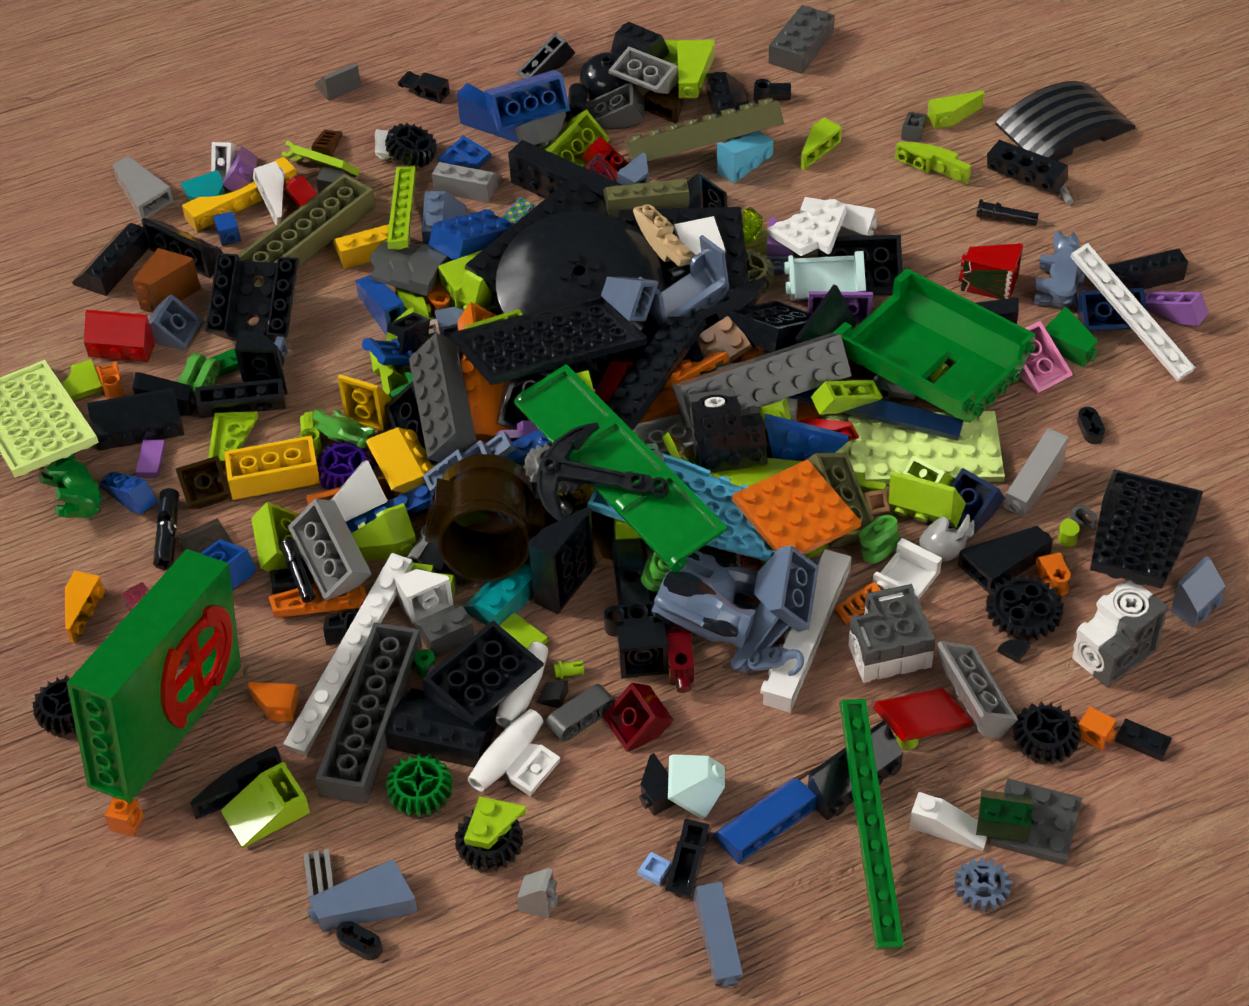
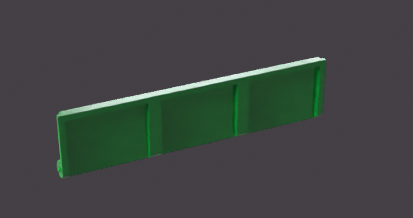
(668, 525)

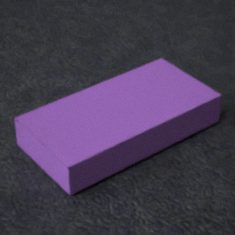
(150, 458)

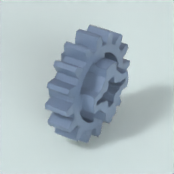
(982, 889)

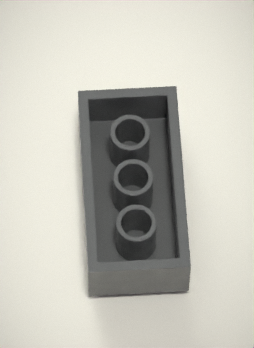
(801, 39)

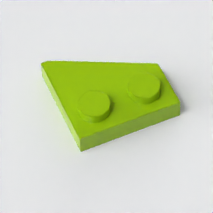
(491, 820)

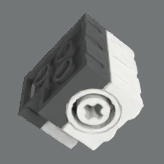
(1120, 633)
(891, 635)

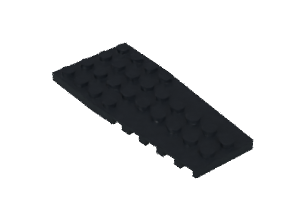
(1143, 528)

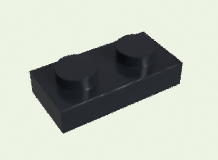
(1143, 739)

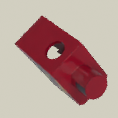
(680, 660)

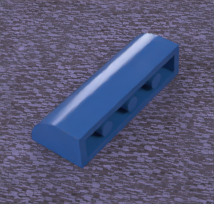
(766, 820)

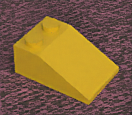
(364, 402)

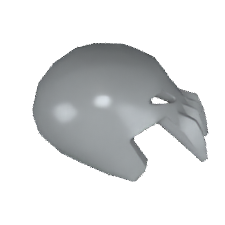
(945, 541)

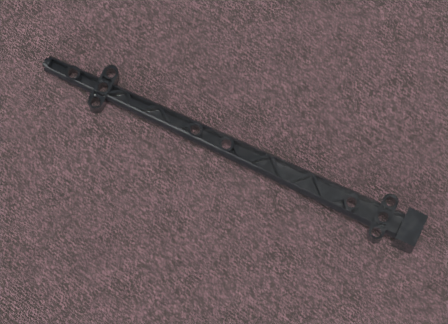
(638, 632)

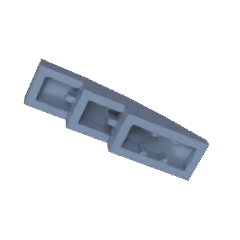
(499, 445)

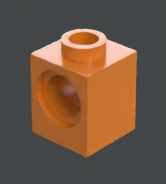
(1097, 728)
(124, 816)

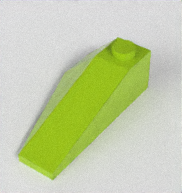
(386, 534)

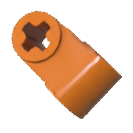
(437, 299)
(111, 380)
(1054, 570)

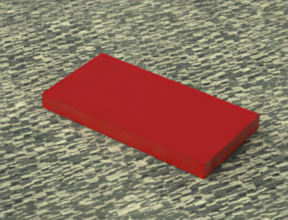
(922, 714)

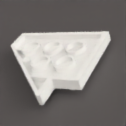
(811, 229)

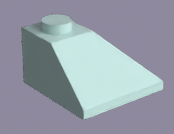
(695, 782)

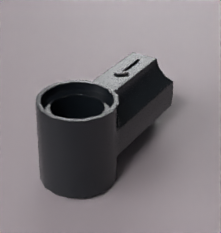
(765, 89)

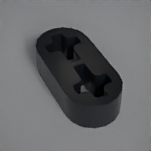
(1095, 424)
(361, 937)

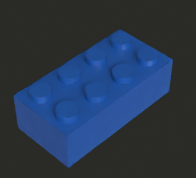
(467, 233)

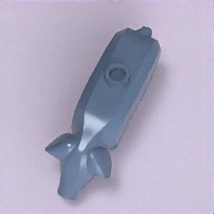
(1065, 275)

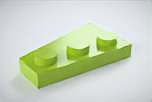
(230, 432)

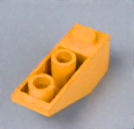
(81, 598)

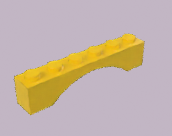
(201, 210)

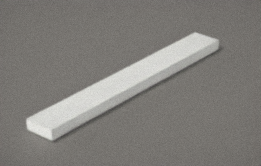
(1132, 312)

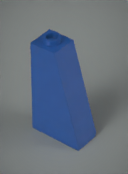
(475, 113)
(380, 301)

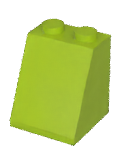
(452, 277)

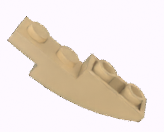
(660, 236)

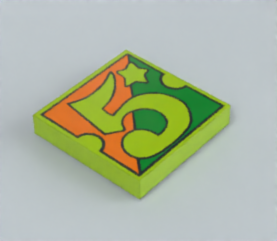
(677, 449)

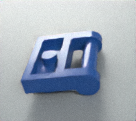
(387, 352)

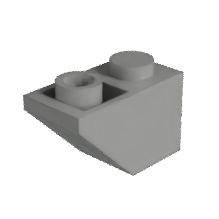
(538, 893)

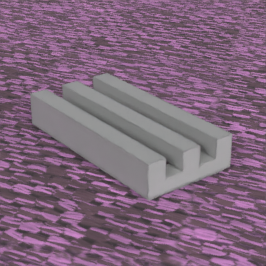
(317, 857)

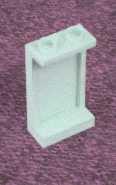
(822, 273)

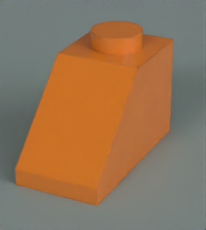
(276, 700)

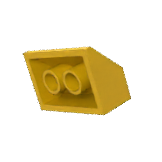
(358, 247)
(400, 458)

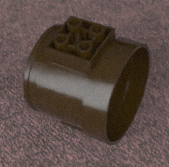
(491, 485)

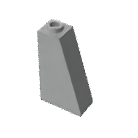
(142, 188)
(1037, 472)

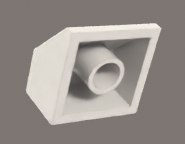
(423, 594)

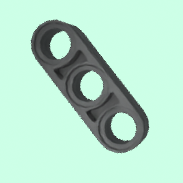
(580, 712)

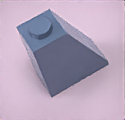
(630, 296)

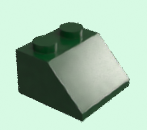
(1004, 816)

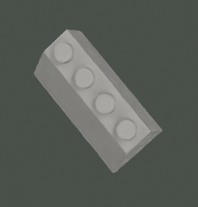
(329, 549)
(976, 689)

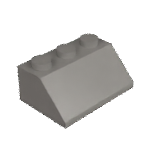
(645, 70)
(465, 182)

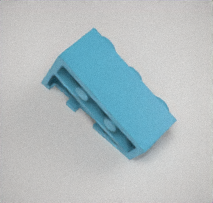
(743, 155)

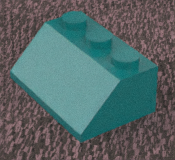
(502, 597)

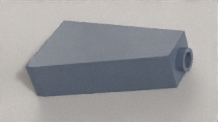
(364, 898)
(717, 934)

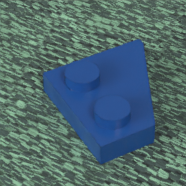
(466, 154)

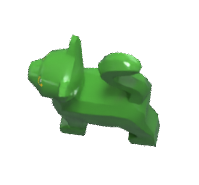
(342, 428)

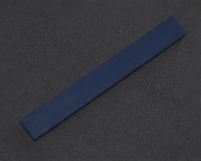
(901, 416)

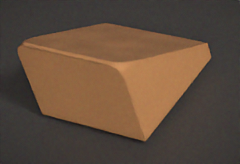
(877, 502)

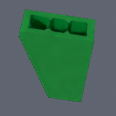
(1072, 338)

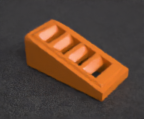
(856, 599)

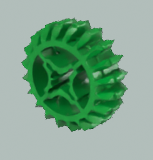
(406, 778)

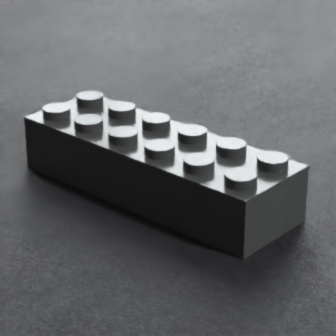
(442, 398)

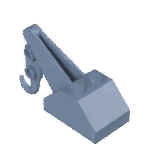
(787, 597)

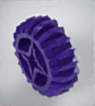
(340, 463)

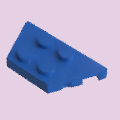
(800, 441)

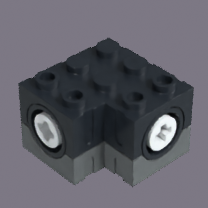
(725, 432)

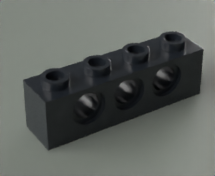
(1027, 166)
(241, 397)

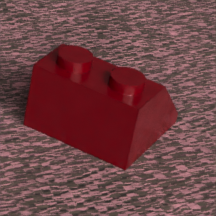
(637, 716)

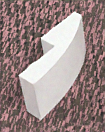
(380, 148)

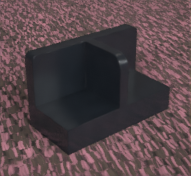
(411, 331)

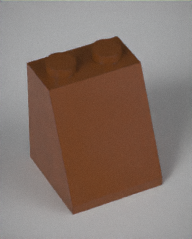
(165, 275)

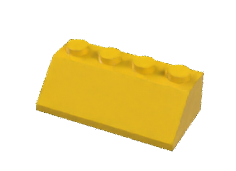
(271, 467)

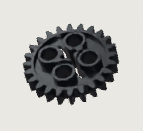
(1024, 607)

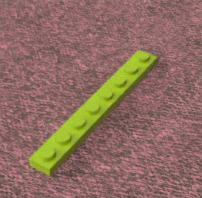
(401, 208)

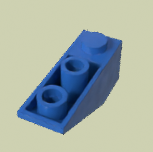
(129, 491)

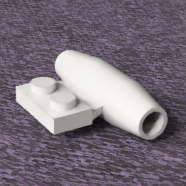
(517, 702)
(514, 754)

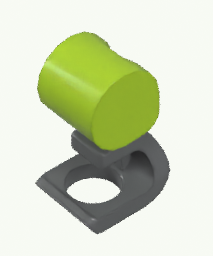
(1070, 528)

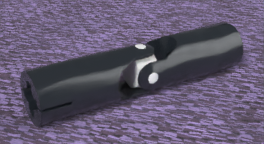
(166, 528)

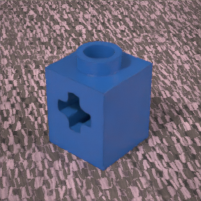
(227, 228)

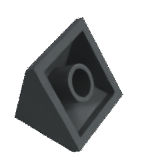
(339, 82)

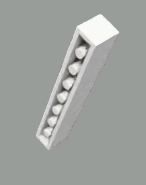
(780, 689)

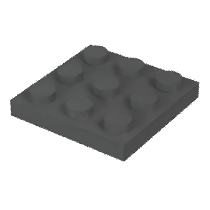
(1051, 823)

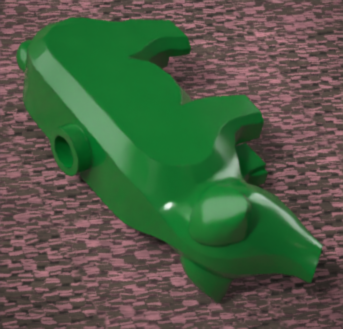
(74, 488)

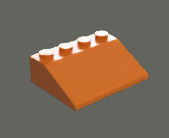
(483, 402)

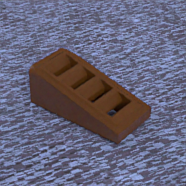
(327, 142)

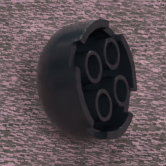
(596, 77)

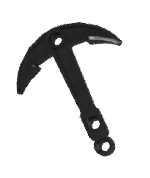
(566, 470)

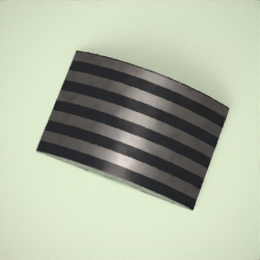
(1061, 119)

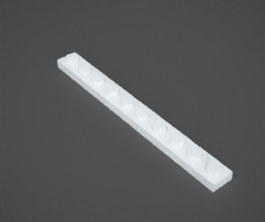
(346, 657)

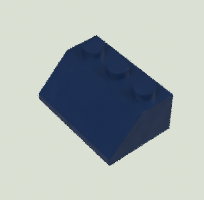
(1099, 315)

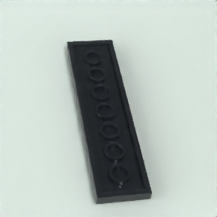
(654, 368)

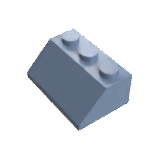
(437, 207)

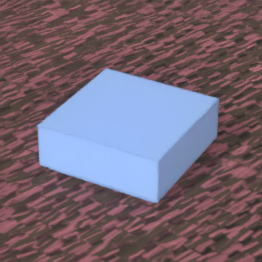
(655, 869)

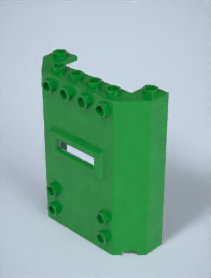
(925, 328)

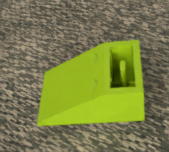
(265, 805)

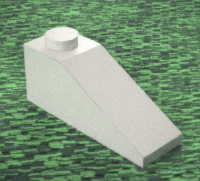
(270, 182)
(945, 821)

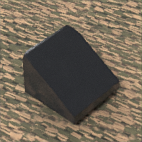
(554, 693)

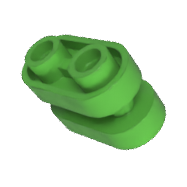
(200, 371)
(879, 538)
(654, 573)

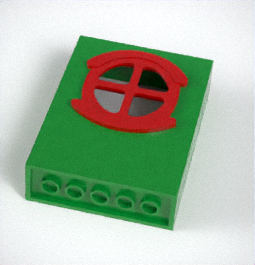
(126, 693)

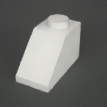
(222, 157)

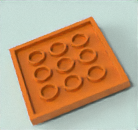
(796, 509)

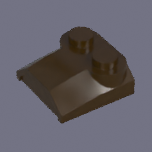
(203, 483)

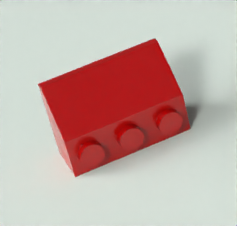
(118, 335)

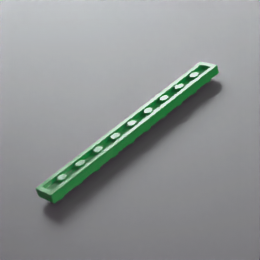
(871, 825)

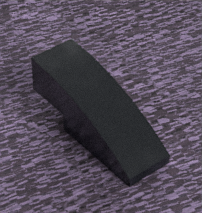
(688, 857)

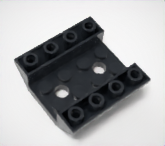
(238, 300)

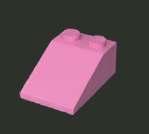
(1045, 365)

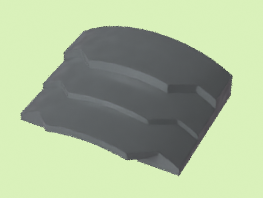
(408, 268)

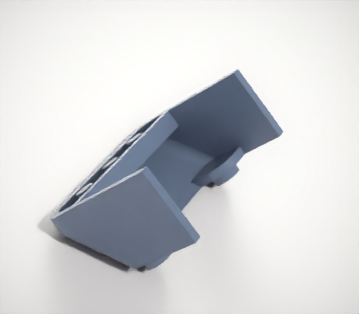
(696, 291)

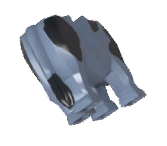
(706, 599)

